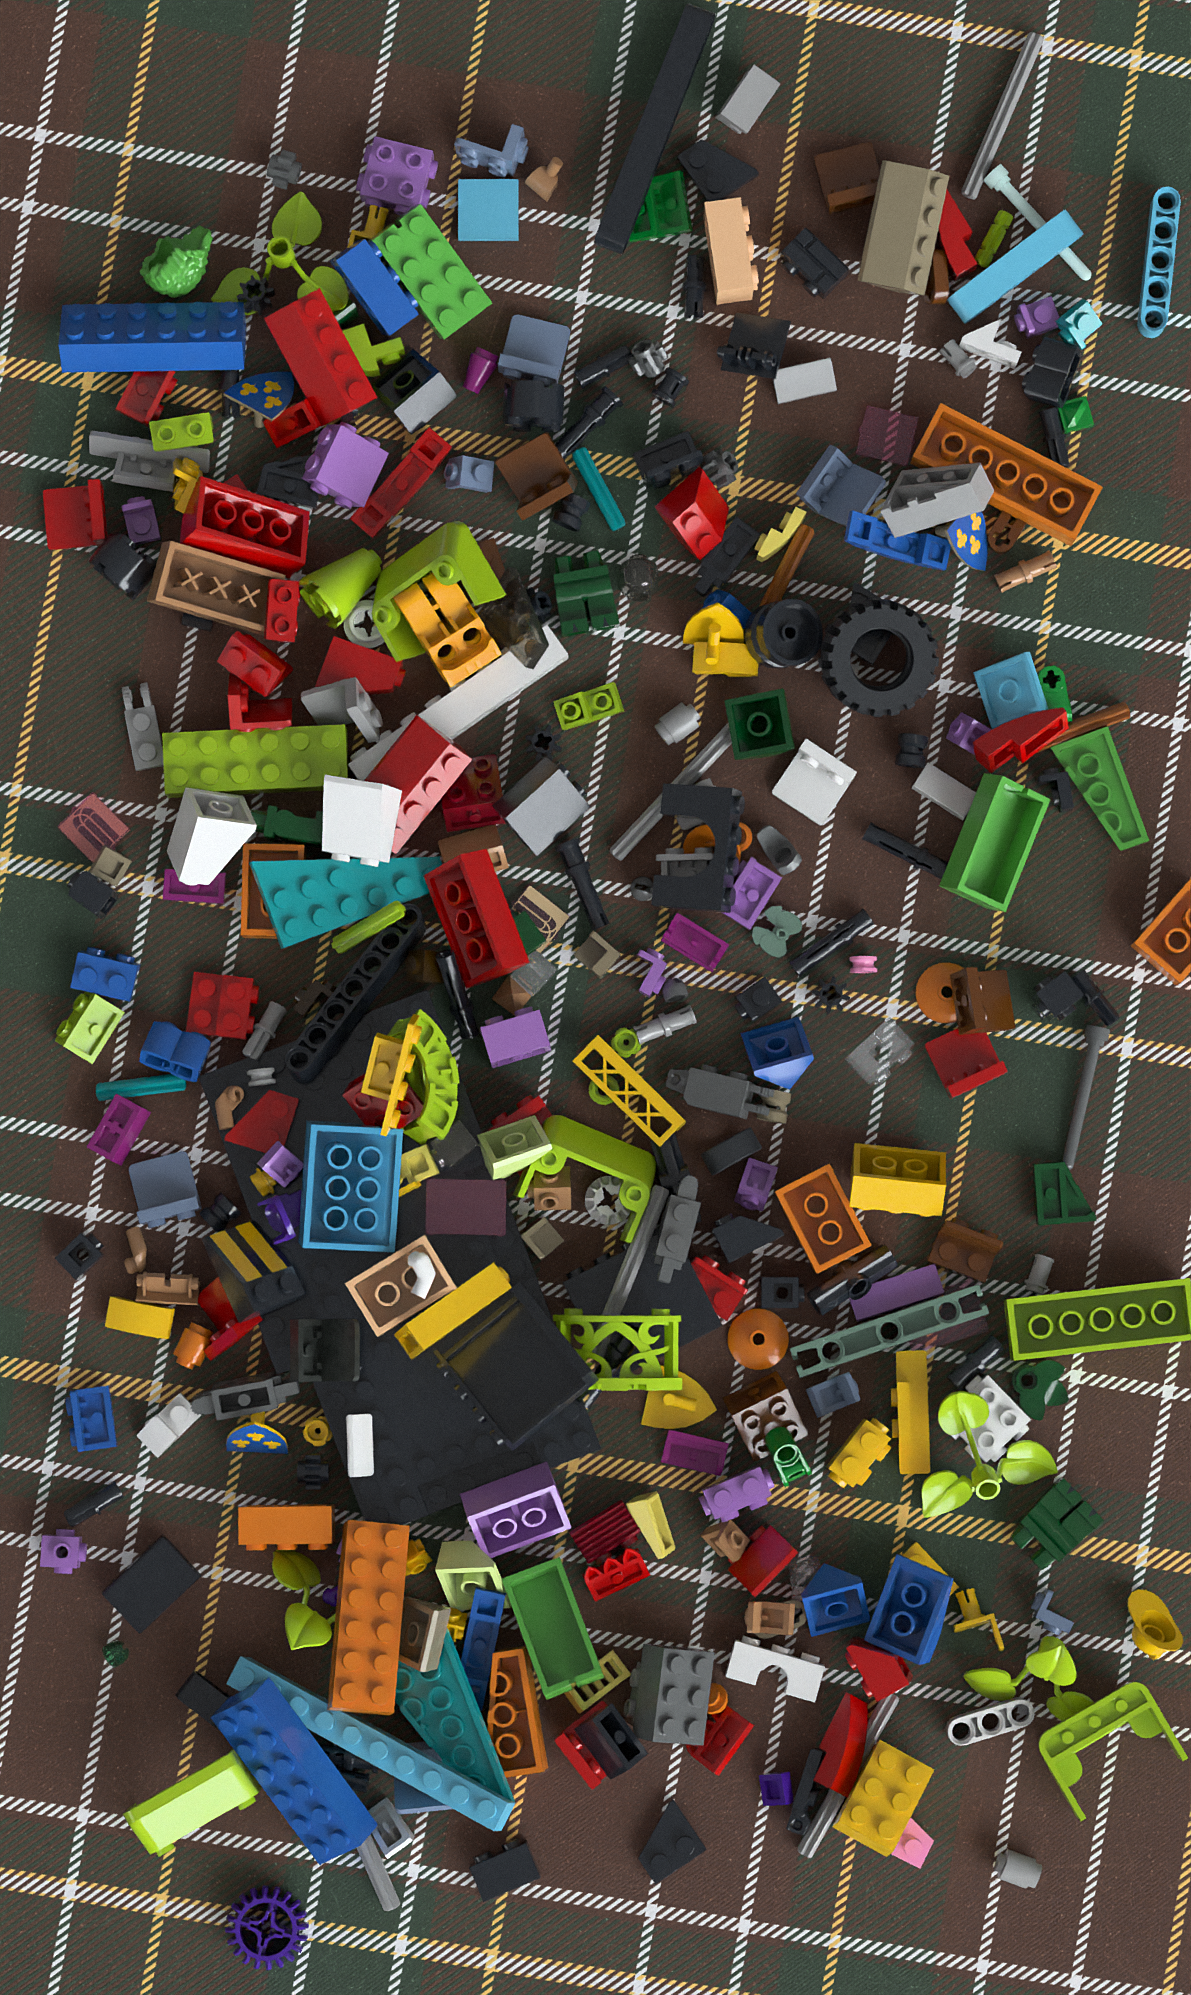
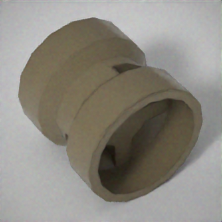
(780, 1100)

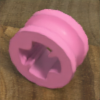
(863, 964)

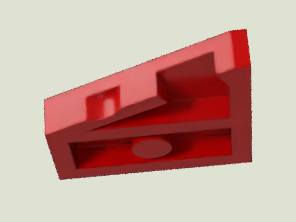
(265, 1122)

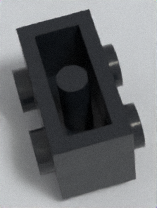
(1055, 997)

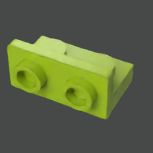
(182, 432)
(88, 1026)

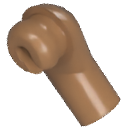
(226, 1104)
(138, 1249)

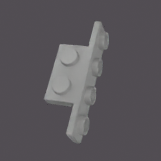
(139, 463)

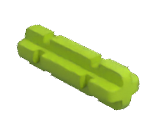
(993, 238)

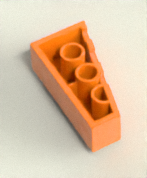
(514, 1714)

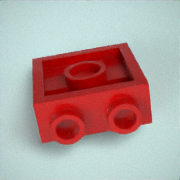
(222, 1005)

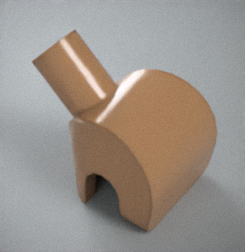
(545, 179)

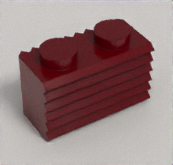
(605, 1532)

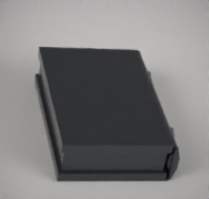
(151, 1584)

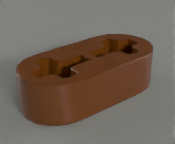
(937, 284)
(1012, 536)

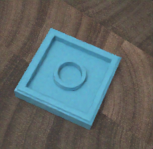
(488, 210)
(1010, 689)

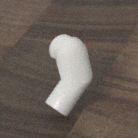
(424, 1270)

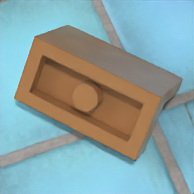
(475, 840)

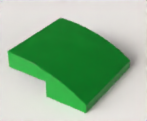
(664, 209)

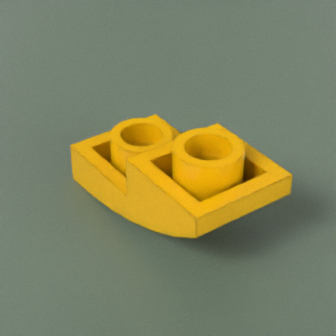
(732, 660)
(139, 1317)

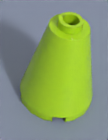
(340, 585)

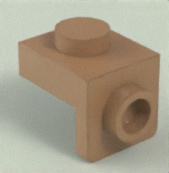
(726, 1539)
(770, 1617)

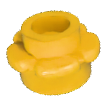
(263, 1182)
(310, 1433)

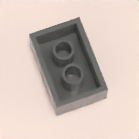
(673, 1694)

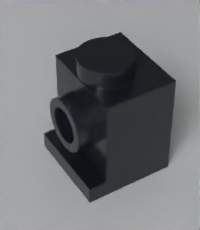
(69, 1255)
(769, 1288)

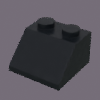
(413, 391)
(742, 1235)

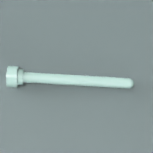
(1000, 182)

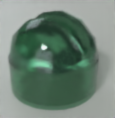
(115, 1654)

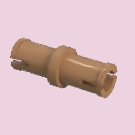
(1025, 571)

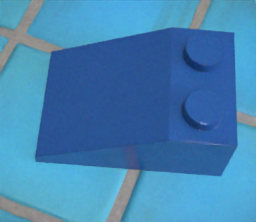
(910, 1611)

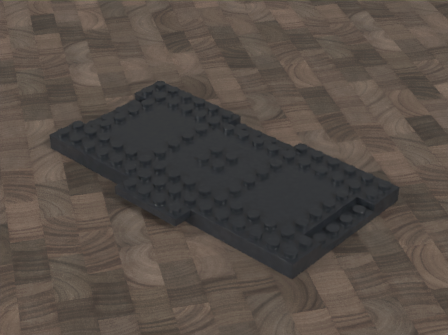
(423, 1431)

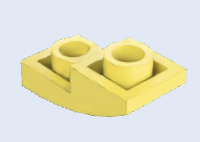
(774, 541)

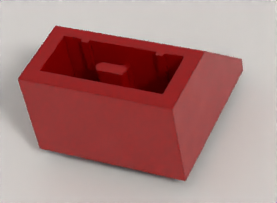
(881, 1670)

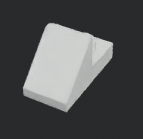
(982, 344)
(168, 1425)

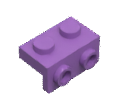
(753, 891)

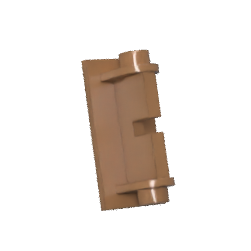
(177, 1290)

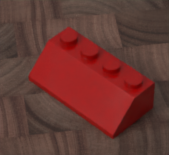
(320, 357)
(245, 527)
(422, 766)
(476, 918)

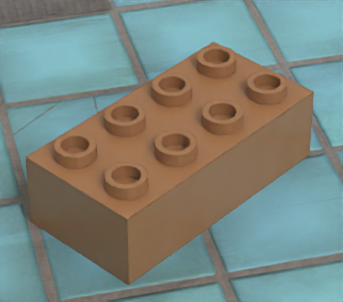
(211, 586)

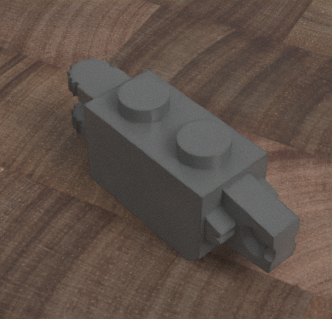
(718, 1092)
(676, 1229)
(244, 1396)

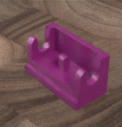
(694, 942)
(118, 1129)
(694, 1452)

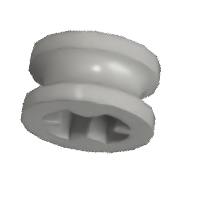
(261, 1077)

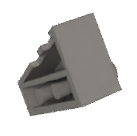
(935, 496)

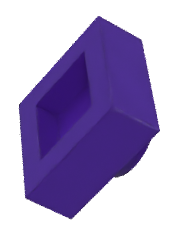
(776, 1788)

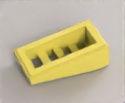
(652, 1522)
(619, 1668)

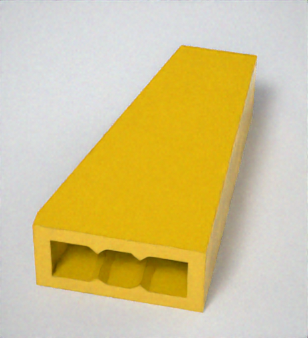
(453, 1310)

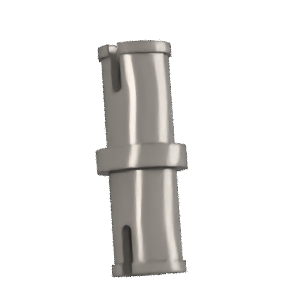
(665, 1024)

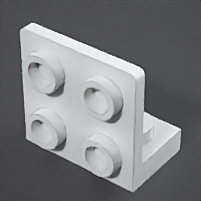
(814, 782)

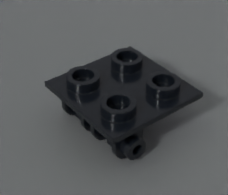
(754, 345)

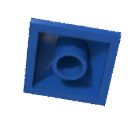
(779, 1052)
(834, 1601)

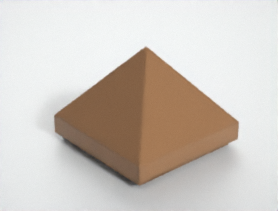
(511, 995)

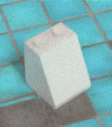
(359, 819)
(208, 834)

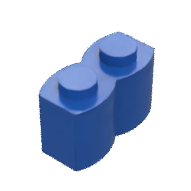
(175, 1051)

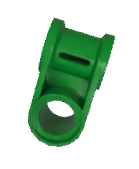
(1057, 695)
(786, 1455)

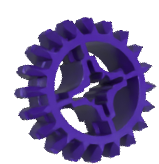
(281, 1930)

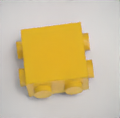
(858, 1453)

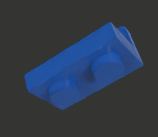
(105, 974)
(92, 1418)

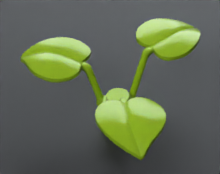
(298, 224)
(1024, 1463)
(302, 1624)
(1049, 1662)

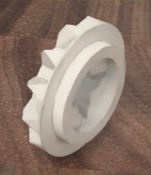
(358, 635)
(594, 1195)

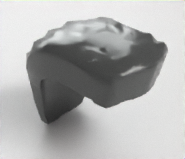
(778, 849)

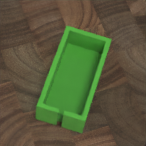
(431, 271)
(994, 842)
(552, 1628)

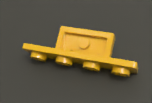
(387, 1068)
(913, 1415)

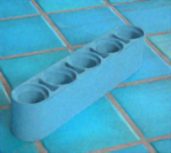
(1163, 248)
(1015, 266)

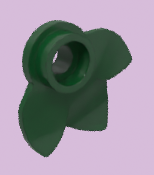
(1043, 1390)

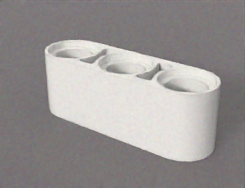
(1005, 1721)

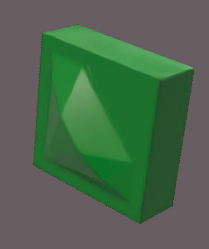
(1075, 415)

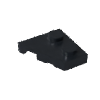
(715, 171)
(670, 1844)

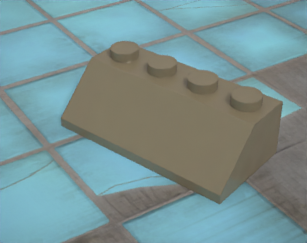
(903, 228)

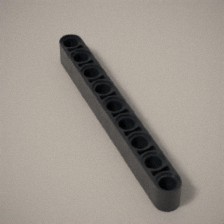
(654, 129)

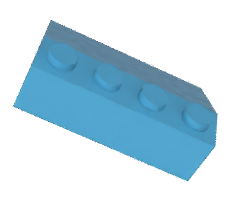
(350, 1187)

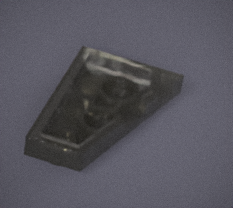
(515, 621)

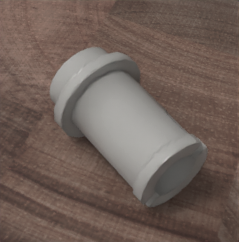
(958, 359)
(1039, 1274)

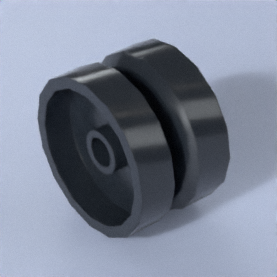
(783, 633)

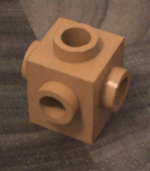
(551, 1191)

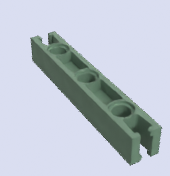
(910, 1322)

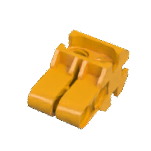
(432, 633)

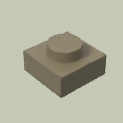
(110, 865)

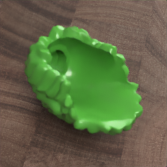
(178, 263)

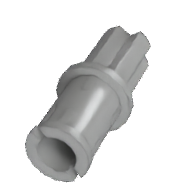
(264, 1030)

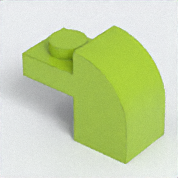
(369, 356)

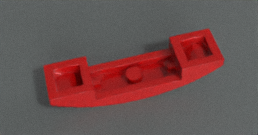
(402, 483)

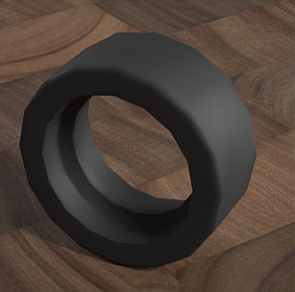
(731, 1151)

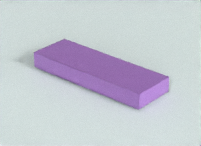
(898, 1292)

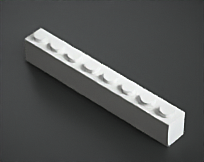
(468, 701)

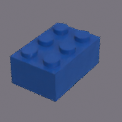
(375, 286)

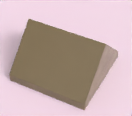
(422, 1633)

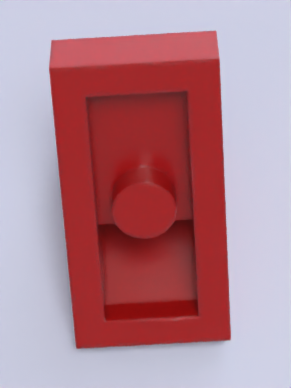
(292, 423)

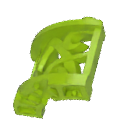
(432, 1078)
(651, 1377)

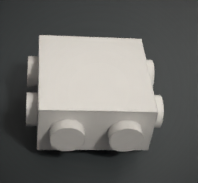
(1003, 1424)

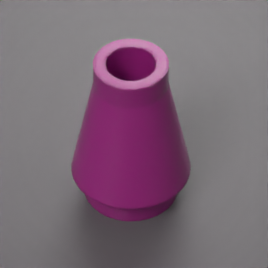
(479, 369)

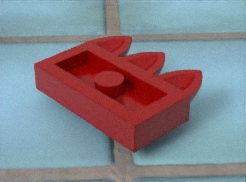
(615, 1574)
(721, 1740)

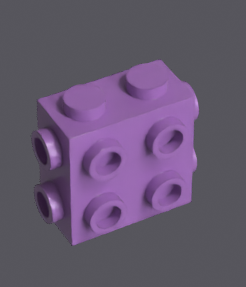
(396, 175)
(344, 465)
(736, 1492)

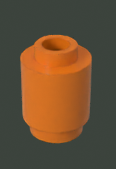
(192, 1346)

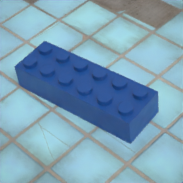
(152, 337)
(294, 1771)

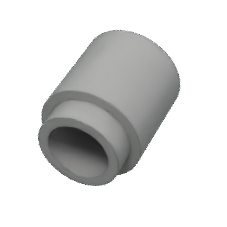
(677, 723)
(1017, 1869)

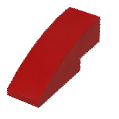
(951, 236)
(1019, 738)
(844, 1746)

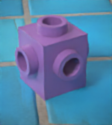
(51, 1551)

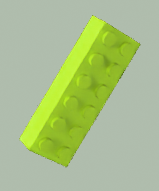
(254, 760)
(1098, 1319)

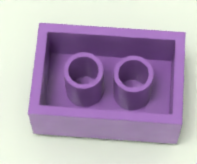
(515, 1037)
(515, 1510)

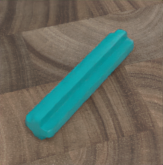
(598, 488)
(140, 1087)

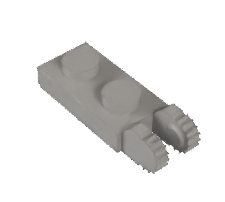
(143, 730)

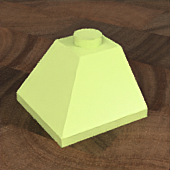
(513, 1146)
(462, 1569)

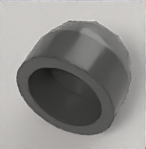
(641, 895)
(674, 990)

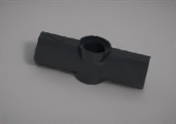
(670, 1165)
(852, 1279)

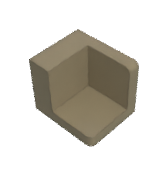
(597, 955)
(542, 1238)

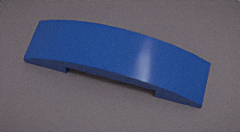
(913, 548)
(482, 1639)

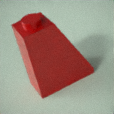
(373, 670)

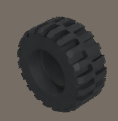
(918, 666)

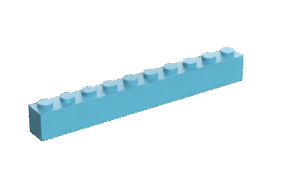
(382, 1748)

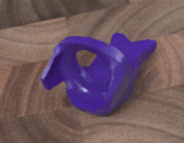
(283, 1214)

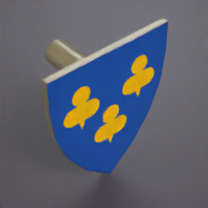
(264, 395)
(967, 539)

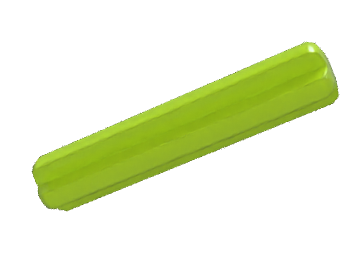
(368, 927)

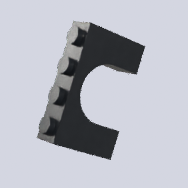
(712, 887)

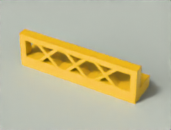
(637, 1082)

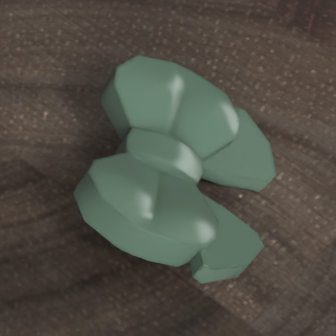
(785, 925)

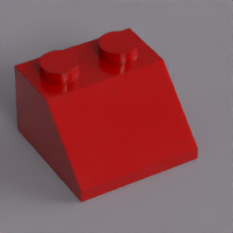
(695, 513)
(762, 1559)

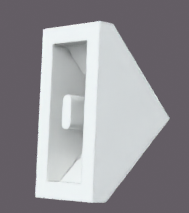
(392, 1832)

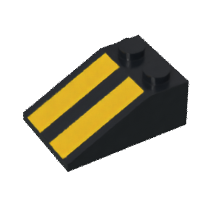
(252, 1271)

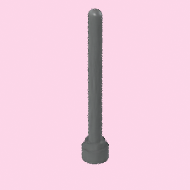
(1095, 1039)

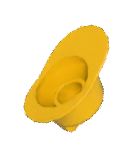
(1153, 1626)

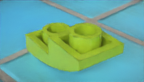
(588, 706)

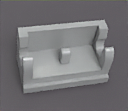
(747, 100)

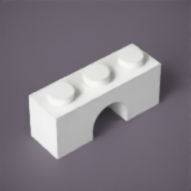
(802, 1673)

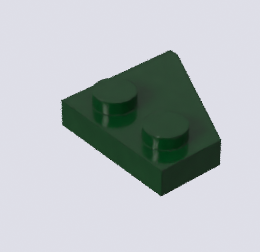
(1058, 1196)

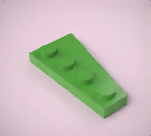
(1101, 779)

